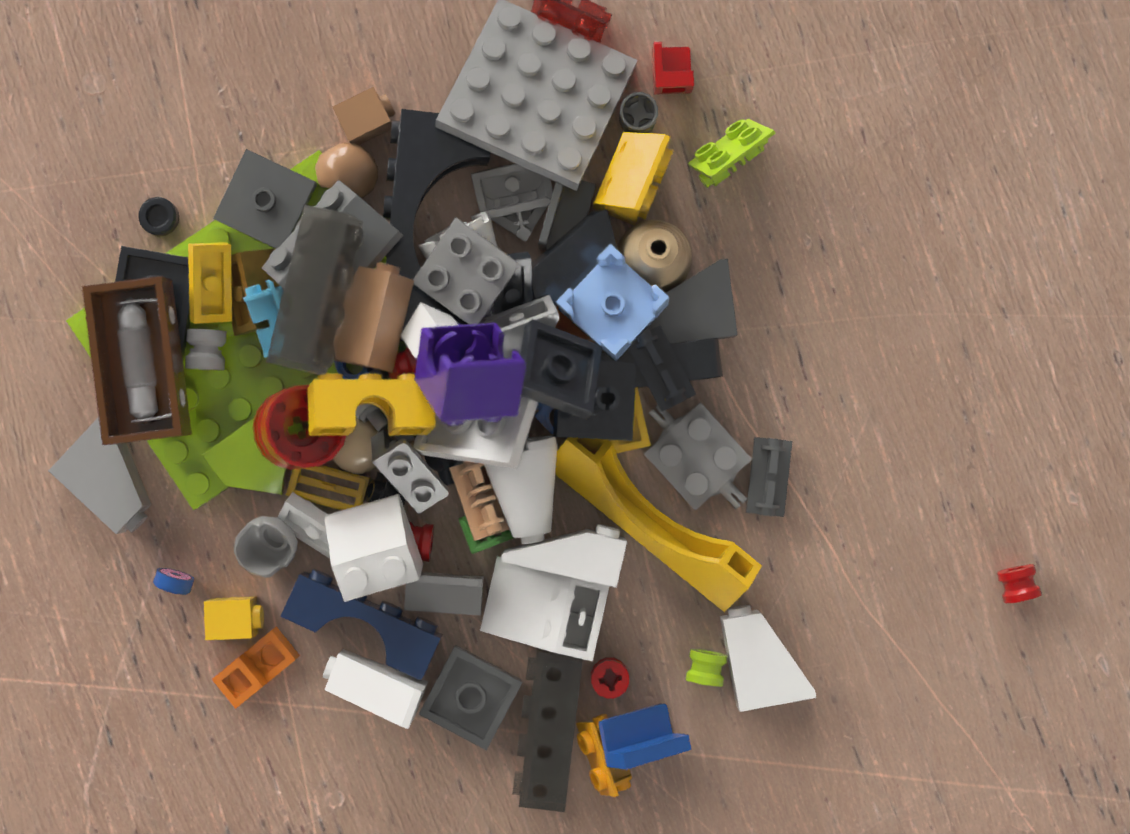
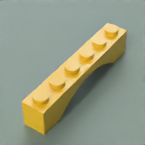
(708, 564)

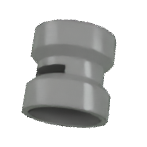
(205, 352)

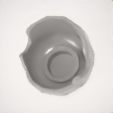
(265, 546)

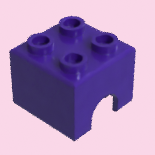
(466, 373)

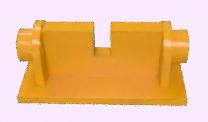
(604, 779)

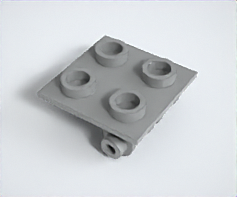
(465, 273)

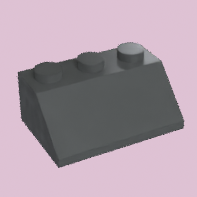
(377, 241)

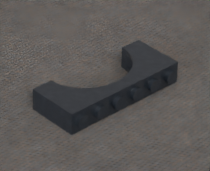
(421, 161)

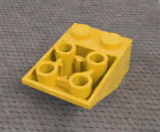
(628, 181)

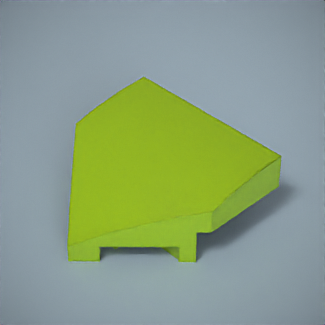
(242, 466)

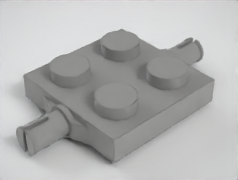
(698, 456)

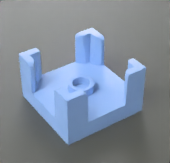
(613, 303)

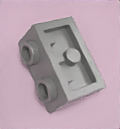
(407, 471)

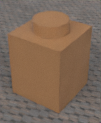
(365, 116)

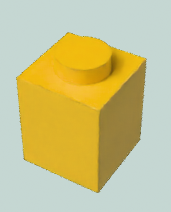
(232, 618)

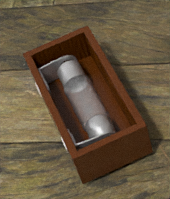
(136, 360)

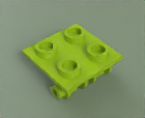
(741, 140)

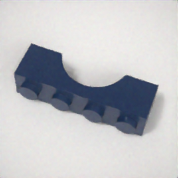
(407, 642)

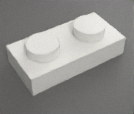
(306, 522)

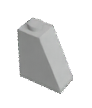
(104, 480)

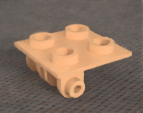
(478, 500)

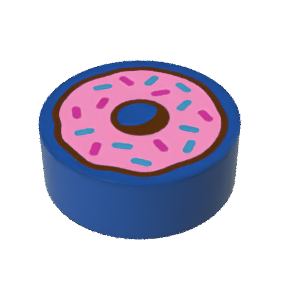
(173, 581)

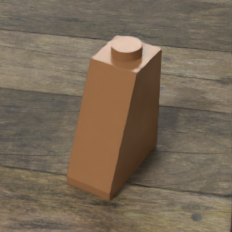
(373, 318)

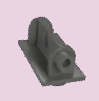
(769, 476)

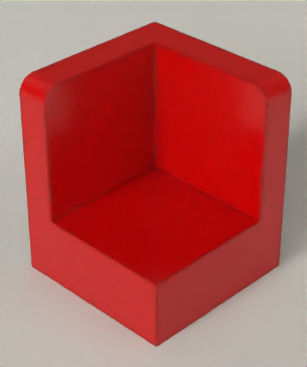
(672, 70)

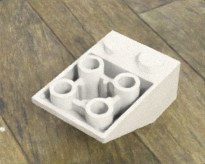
(544, 610)

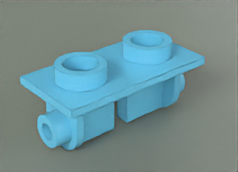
(264, 306)

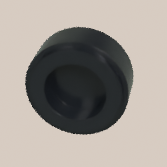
(158, 216)

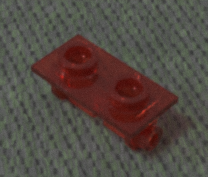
(586, 20)

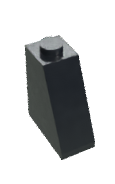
(572, 256)

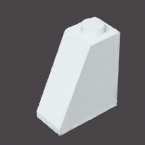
(759, 663)
(375, 687)

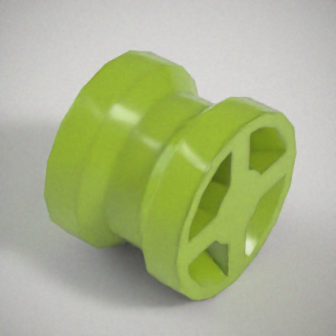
(706, 667)

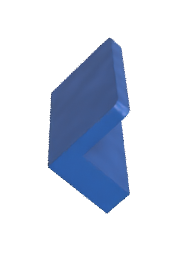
(640, 737)

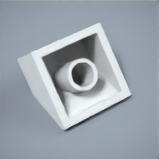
(372, 548)

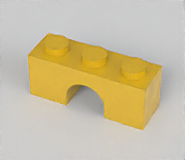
(335, 400)

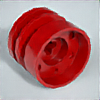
(288, 449)

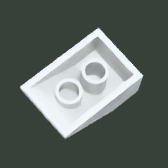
(579, 555)

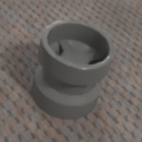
(640, 107)

